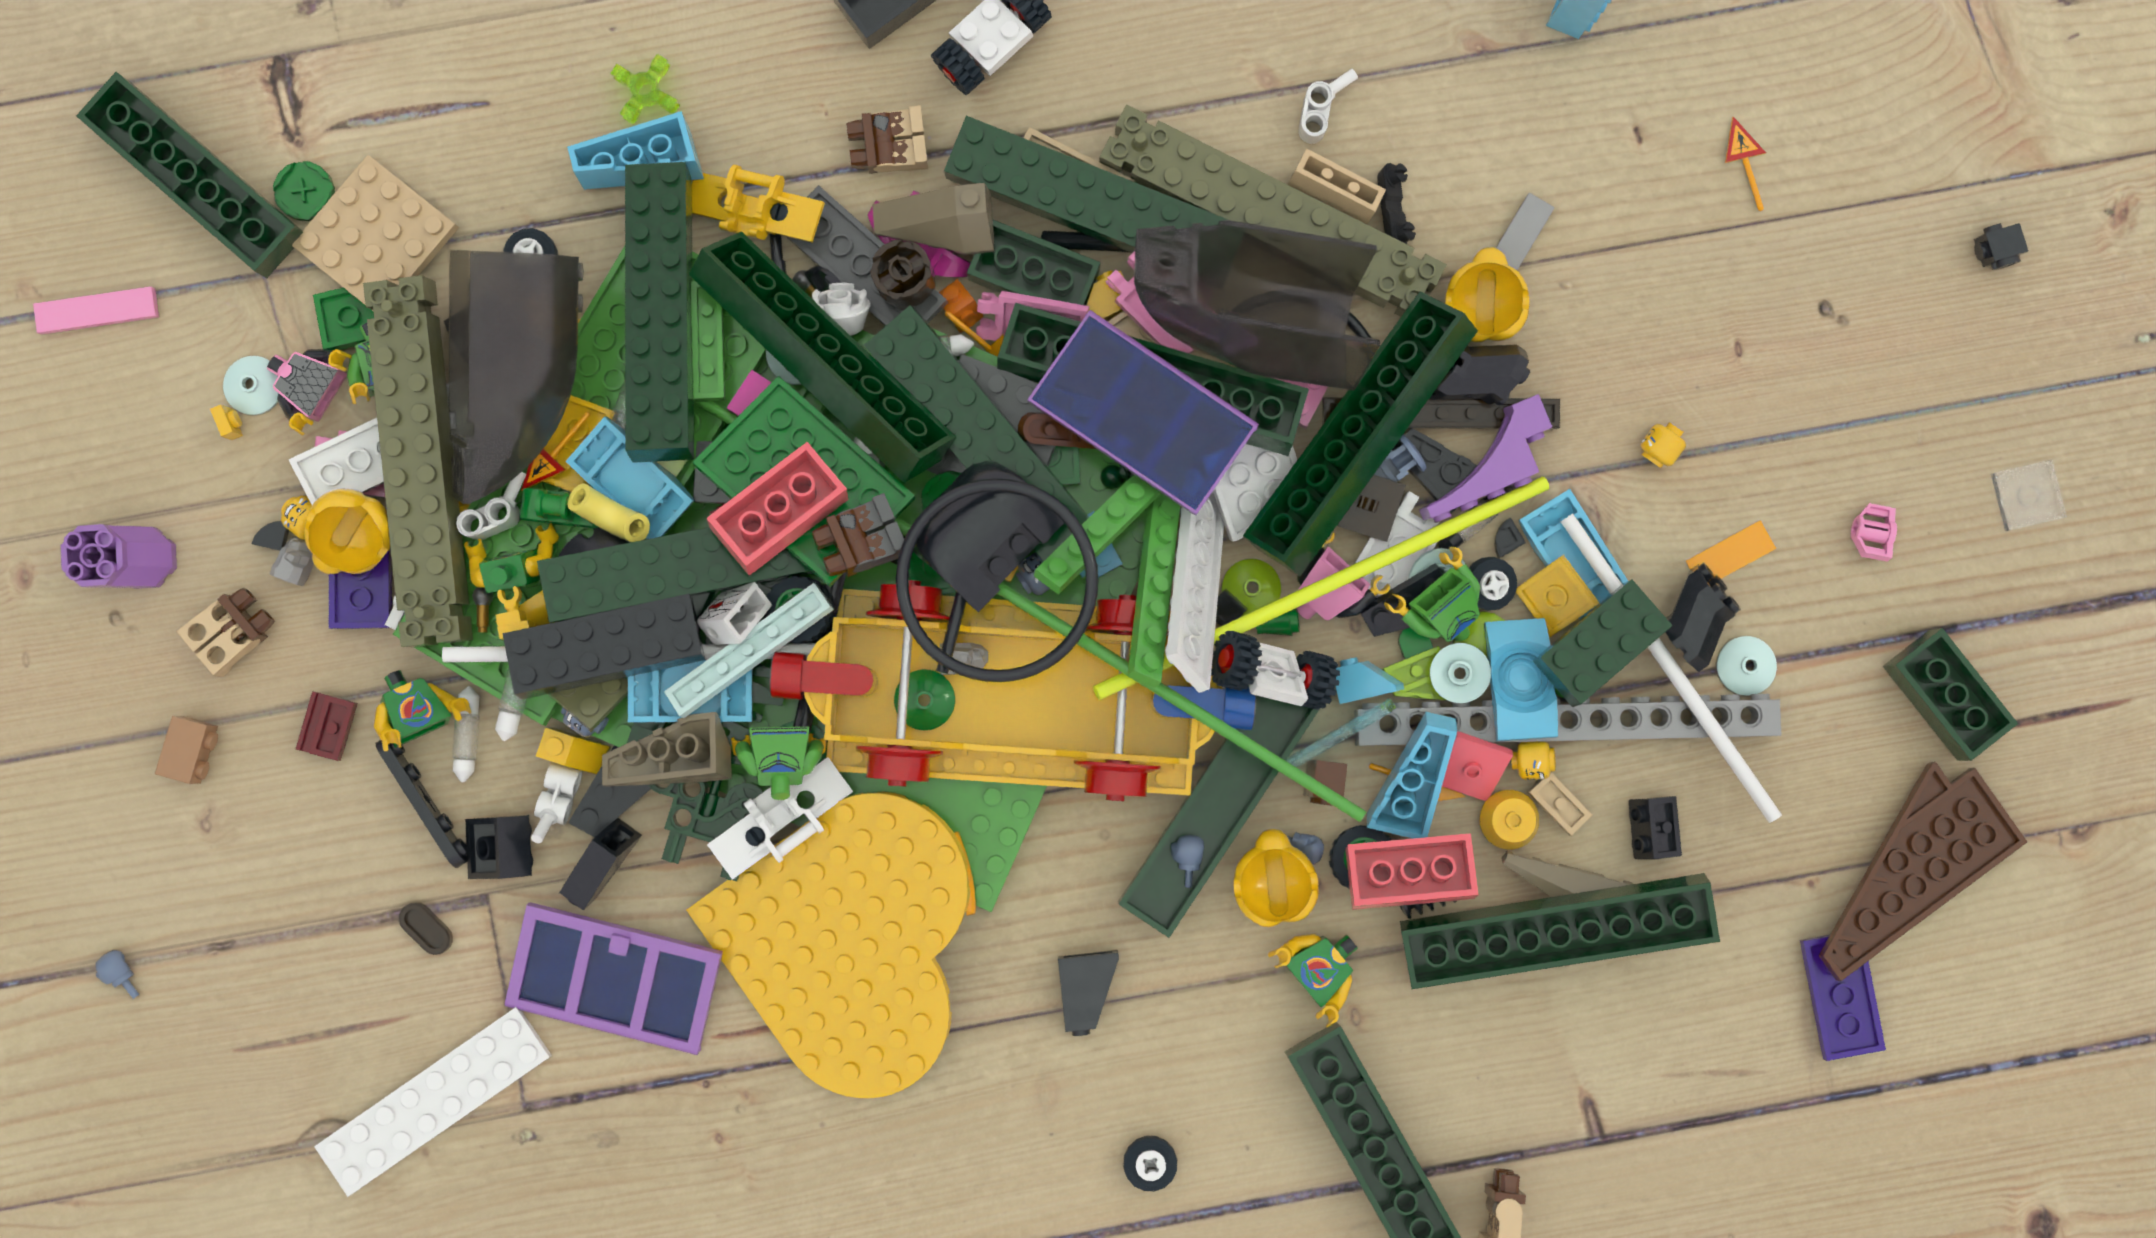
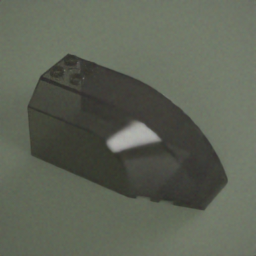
(1258, 298)
(508, 361)

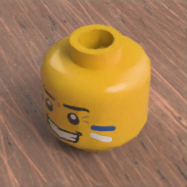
(1663, 444)
(295, 514)
(1534, 760)

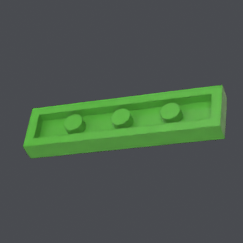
(707, 346)

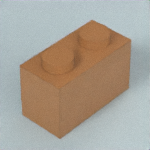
(187, 750)

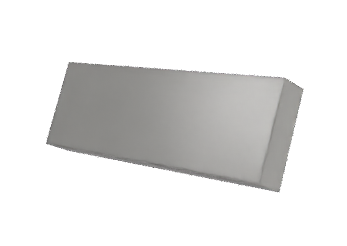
(1524, 229)

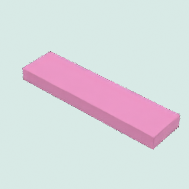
(96, 310)

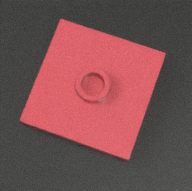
(1475, 766)

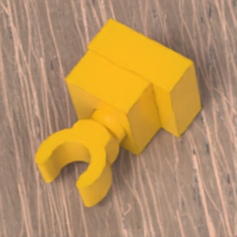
(514, 618)

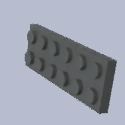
(848, 252)

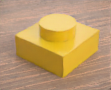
(227, 422)

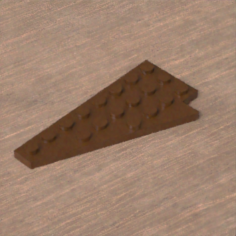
(1932, 853)

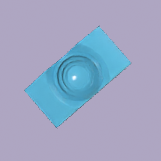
(638, 486)
(1552, 540)
(1520, 692)
(650, 704)

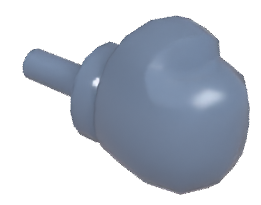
(1309, 845)
(1189, 854)
(114, 970)

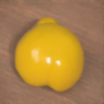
(1490, 295)
(347, 532)
(1275, 881)

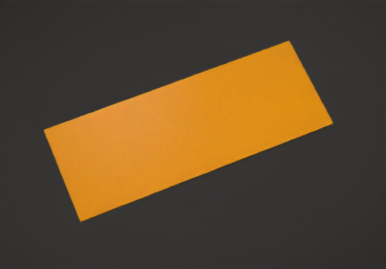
(1735, 551)

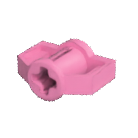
(1875, 532)

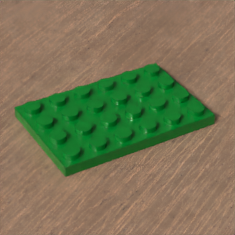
(775, 428)

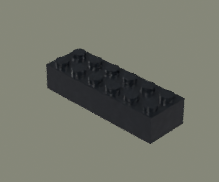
(603, 646)

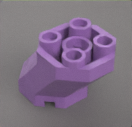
(118, 556)

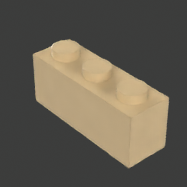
(1336, 186)

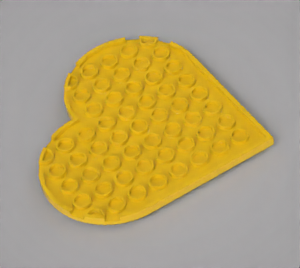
(847, 941)

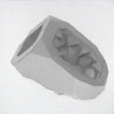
(293, 562)
(970, 654)

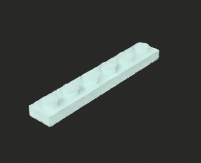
(740, 658)

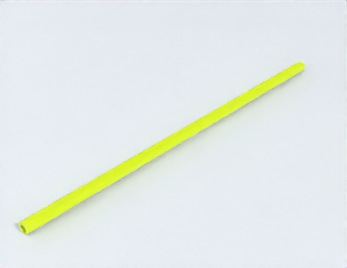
(1354, 572)

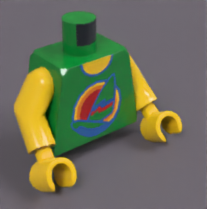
(510, 569)
(414, 710)
(1320, 969)

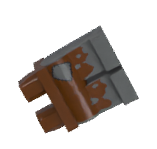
(861, 536)

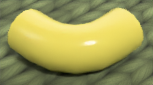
(608, 514)

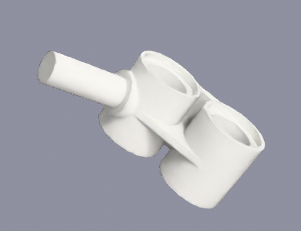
(1320, 112)
(488, 514)
(557, 802)

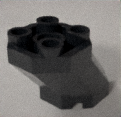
(1485, 374)
(1700, 616)

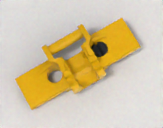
(756, 217)

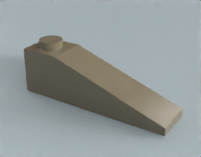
(944, 218)
(681, 753)

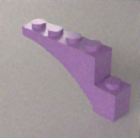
(1504, 463)

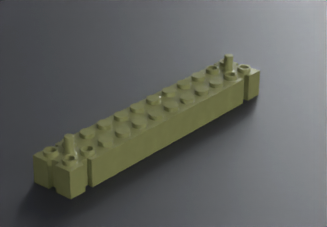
(1231, 189)
(417, 461)

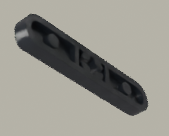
(437, 824)

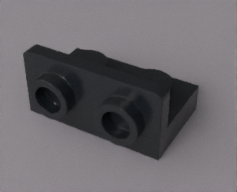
(1655, 828)

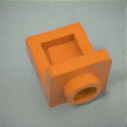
(961, 304)

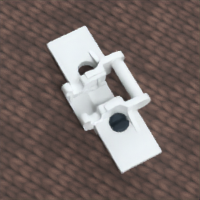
(750, 837)

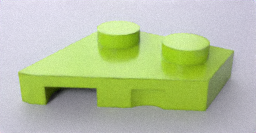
(1415, 675)

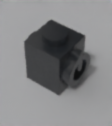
(2000, 246)

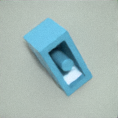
(1363, 681)

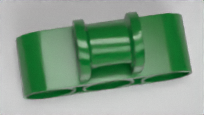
(550, 507)

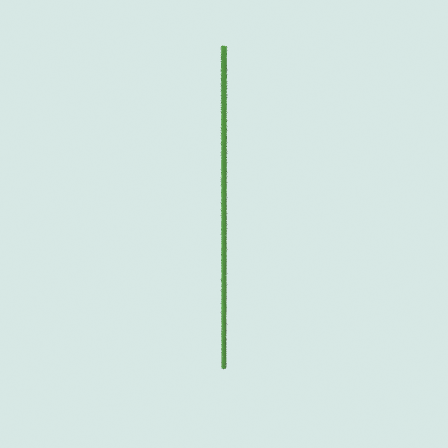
(1161, 690)

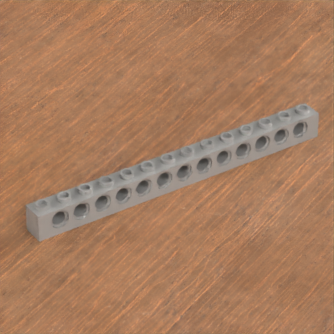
(1764, 720)

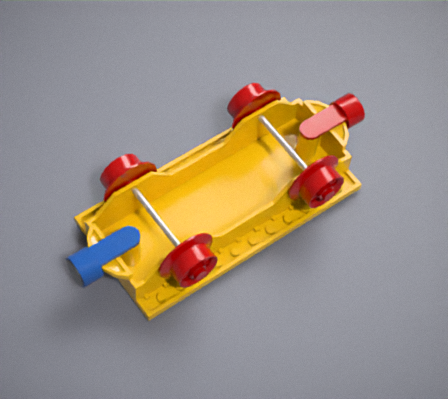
(1001, 732)

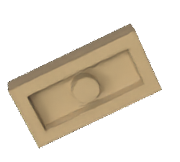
(1560, 804)

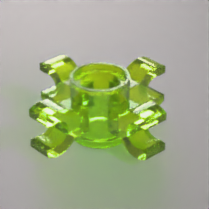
(632, 109)

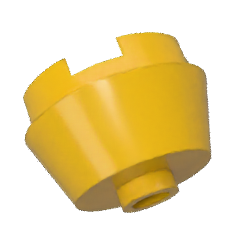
(1509, 819)

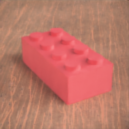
(778, 508)
(1411, 871)

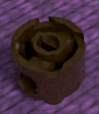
(903, 274)

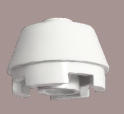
(844, 305)

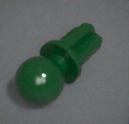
(1113, 476)

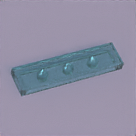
(1342, 733)

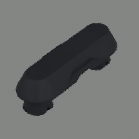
(1392, 214)

